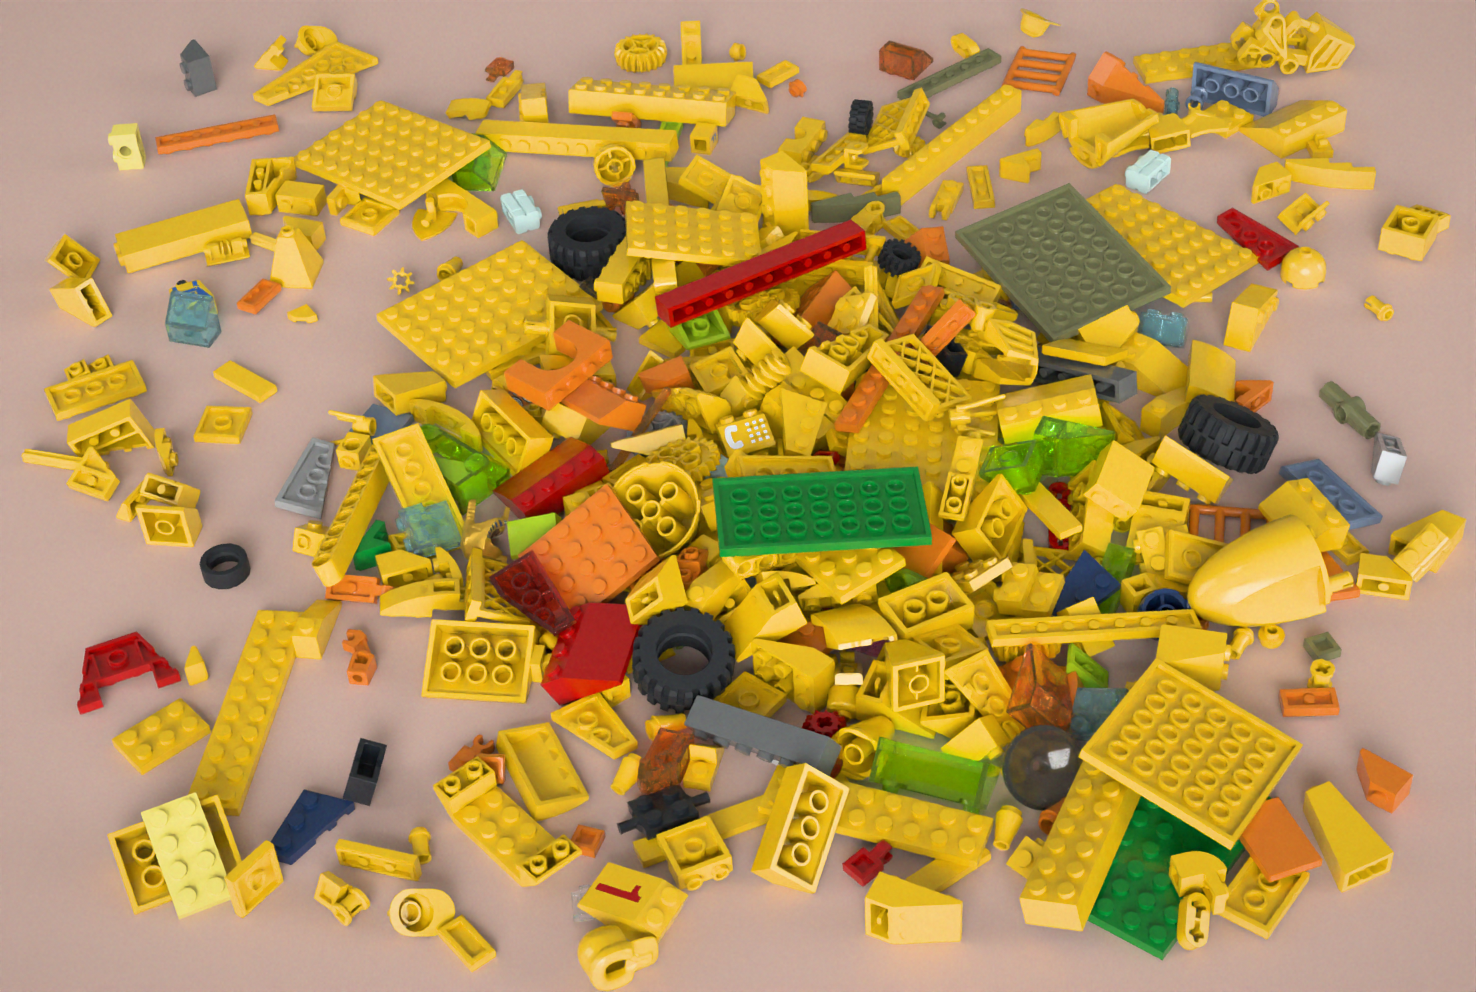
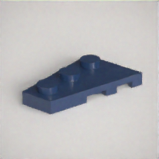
(305, 822)

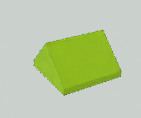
(526, 531)

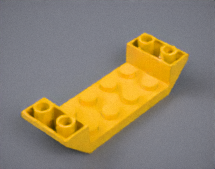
(502, 825)

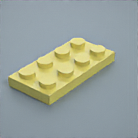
(187, 855)

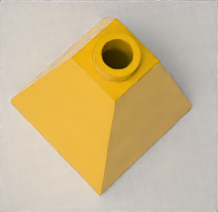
(295, 260)
(914, 675)

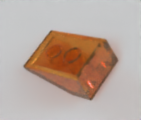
(1040, 692)

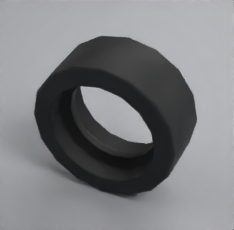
(228, 578)

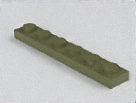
(953, 74)

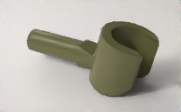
(937, 119)

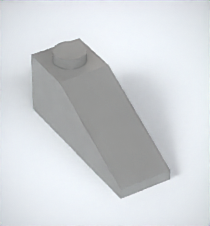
(1387, 459)

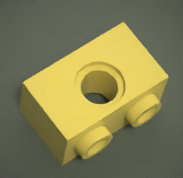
(134, 154)

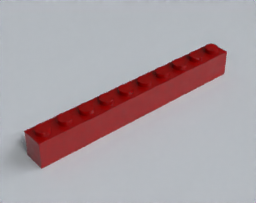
(760, 273)

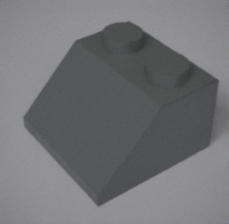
(197, 69)

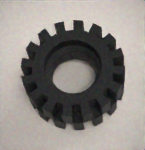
(861, 117)
(898, 257)

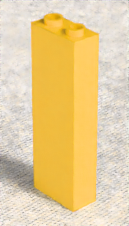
(181, 235)

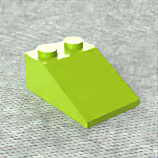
(701, 331)

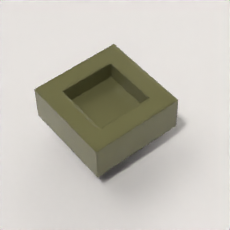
(1322, 647)

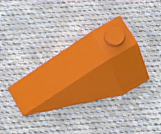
(1114, 83)

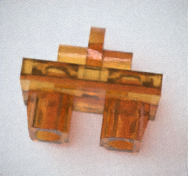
(618, 196)

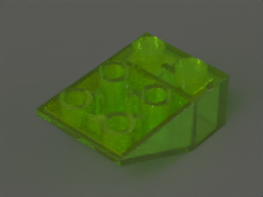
(1069, 445)

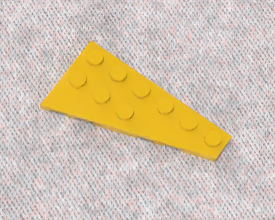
(333, 59)

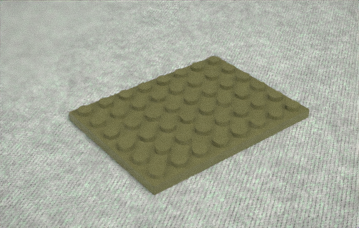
(1061, 262)

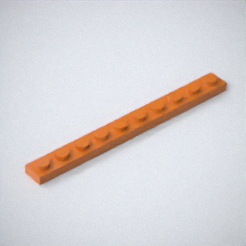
(874, 383)

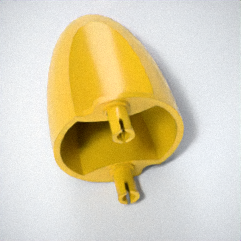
(1265, 578)

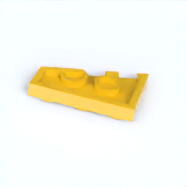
(597, 725)

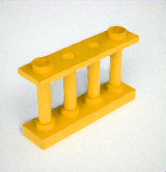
(849, 269)

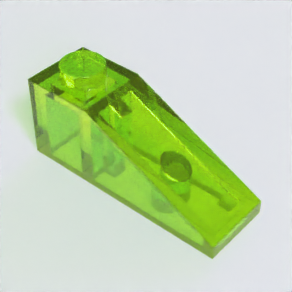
(1120, 564)

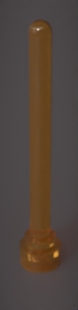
(642, 426)

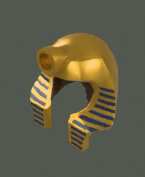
(480, 534)

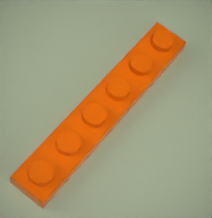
(217, 134)

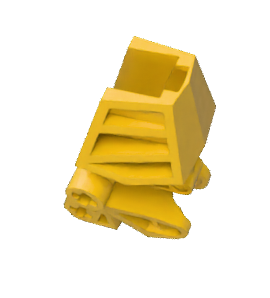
(1317, 44)
(996, 334)

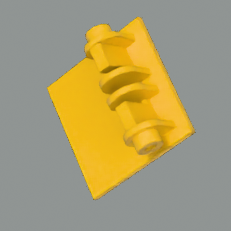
(227, 252)

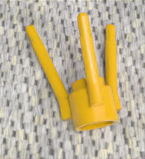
(960, 416)
(360, 424)

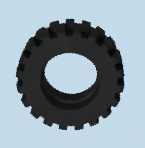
(585, 240)
(1228, 434)
(688, 630)

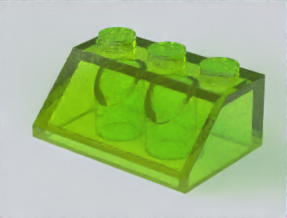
(483, 171)

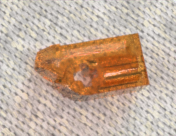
(665, 761)

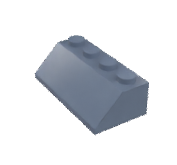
(1242, 90)

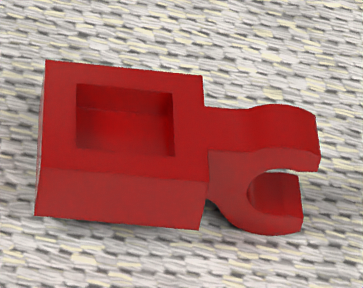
(866, 865)

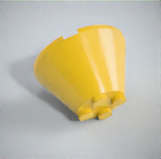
(662, 505)

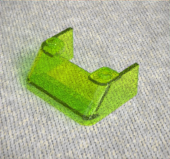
(484, 470)
(934, 774)

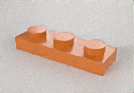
(947, 328)

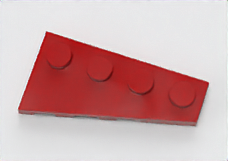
(1256, 237)

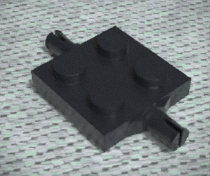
(662, 811)

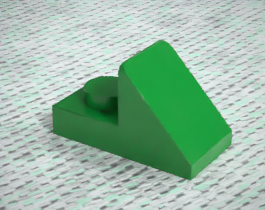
(372, 544)

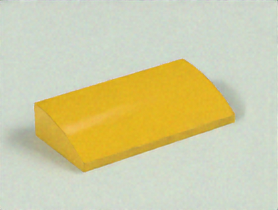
(1209, 372)
(541, 770)

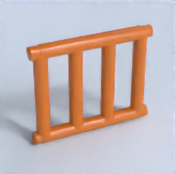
(1060, 80)
(1220, 512)

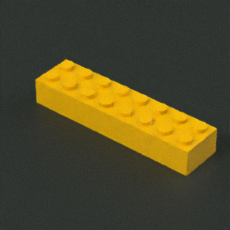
(652, 101)
(1078, 851)

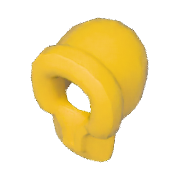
(603, 953)

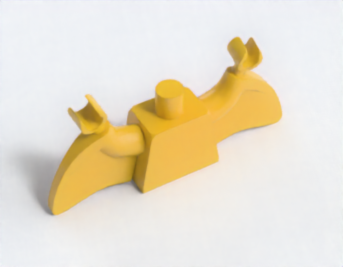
(1175, 132)

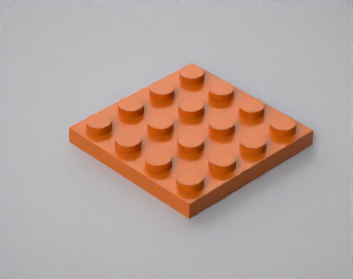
(595, 551)

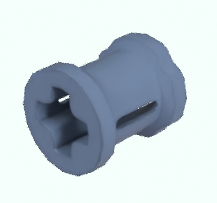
(1195, 95)

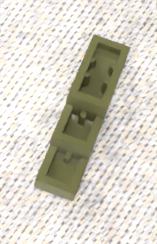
(845, 206)

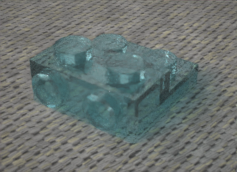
(428, 528)

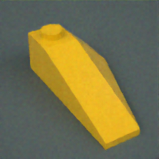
(696, 405)

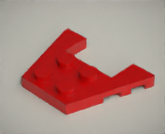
(118, 661)

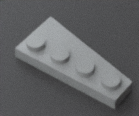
(308, 482)

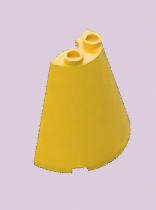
(1105, 129)

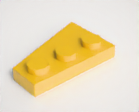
(800, 422)

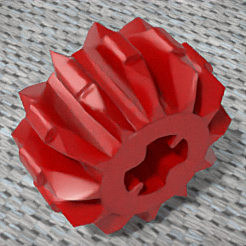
(824, 722)

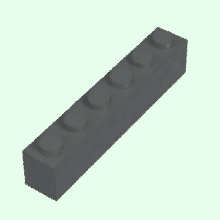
(1110, 381)
(761, 735)

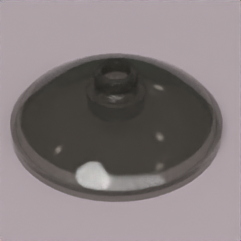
(1057, 768)

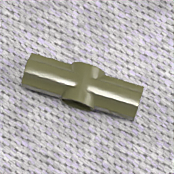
(1349, 410)

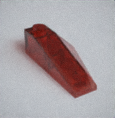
(533, 593)

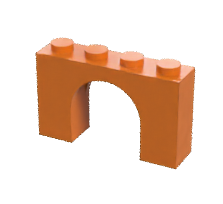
(550, 387)

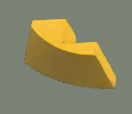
(853, 626)

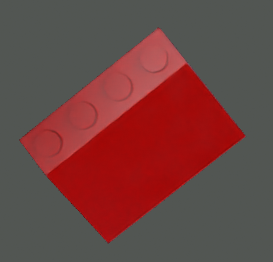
(547, 480)
(591, 652)

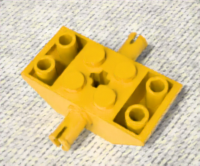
(560, 310)

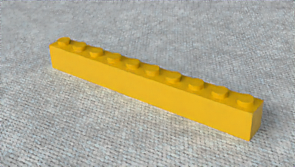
(578, 139)
(953, 143)

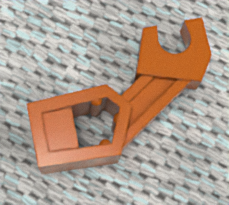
(362, 663)

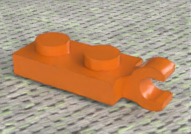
(357, 589)

